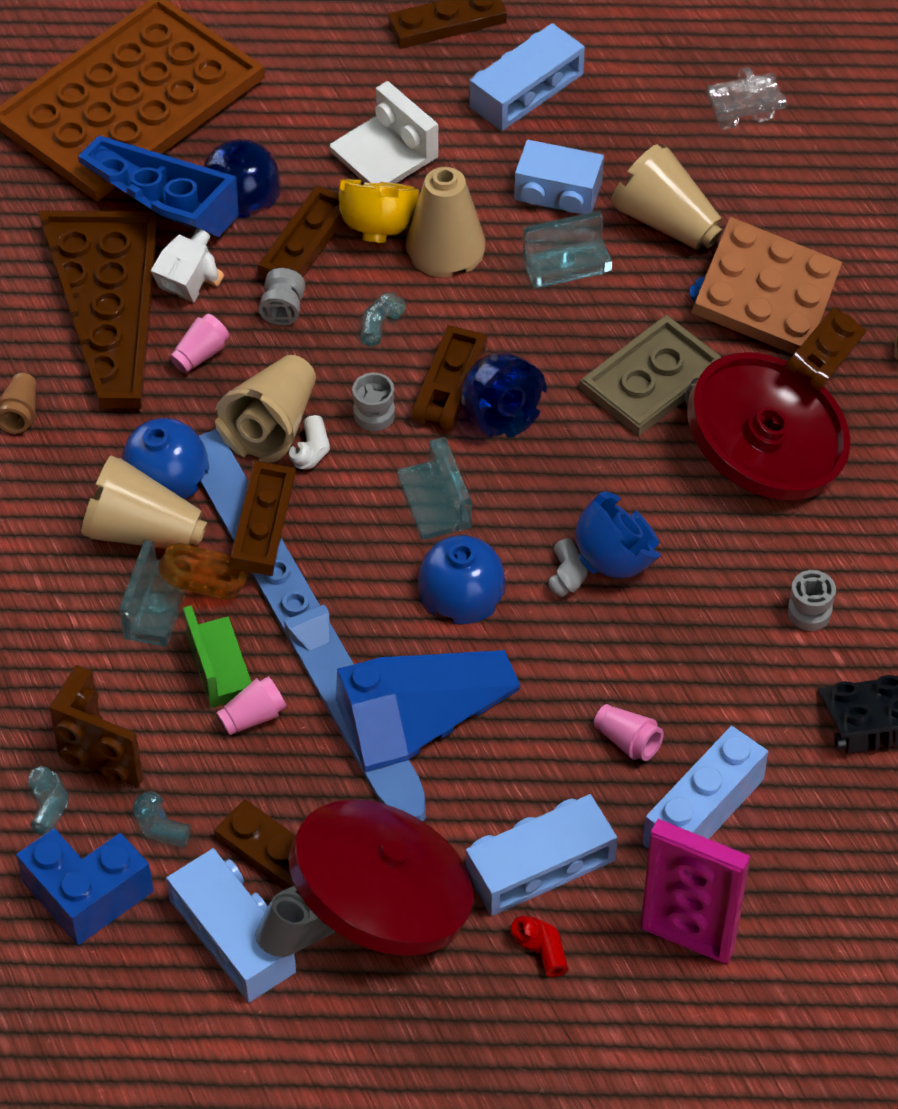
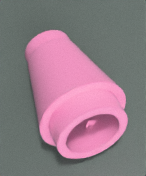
(199, 343)
(252, 706)
(631, 732)

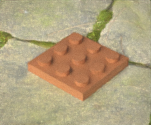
(766, 286)

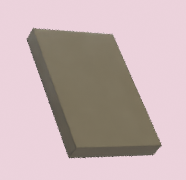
(648, 375)

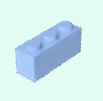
(526, 76)
(712, 786)
(540, 854)
(226, 920)

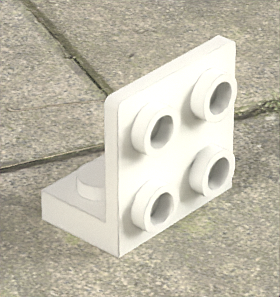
(392, 142)

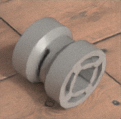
(282, 296)
(373, 401)
(811, 600)

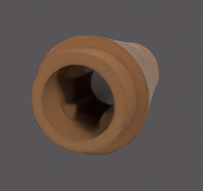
(18, 404)

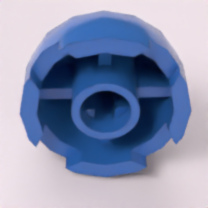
(168, 454)
(614, 540)
(461, 579)

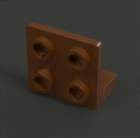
(87, 738)

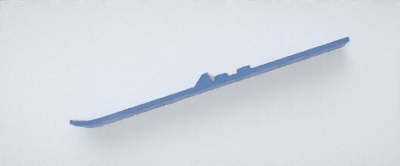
(304, 624)

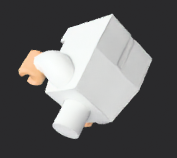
(186, 265)

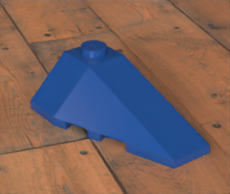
(166, 185)
(410, 700)

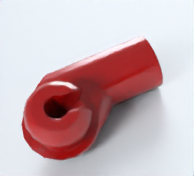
(543, 940)

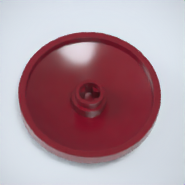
(768, 427)
(380, 877)

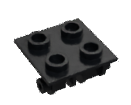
(863, 712)

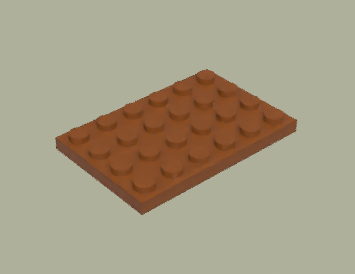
(134, 83)

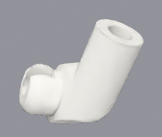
(314, 448)

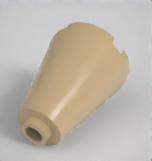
(668, 199)
(445, 226)
(266, 409)
(138, 508)

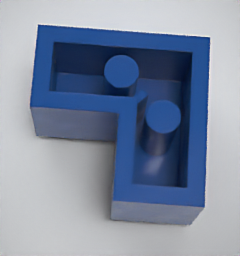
(85, 891)

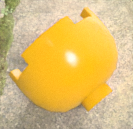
(377, 208)

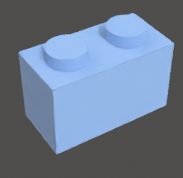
(558, 177)

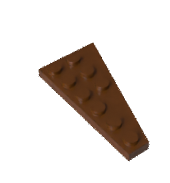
(108, 290)

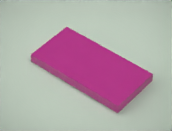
(693, 891)

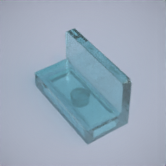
(565, 250)
(437, 493)
(149, 602)

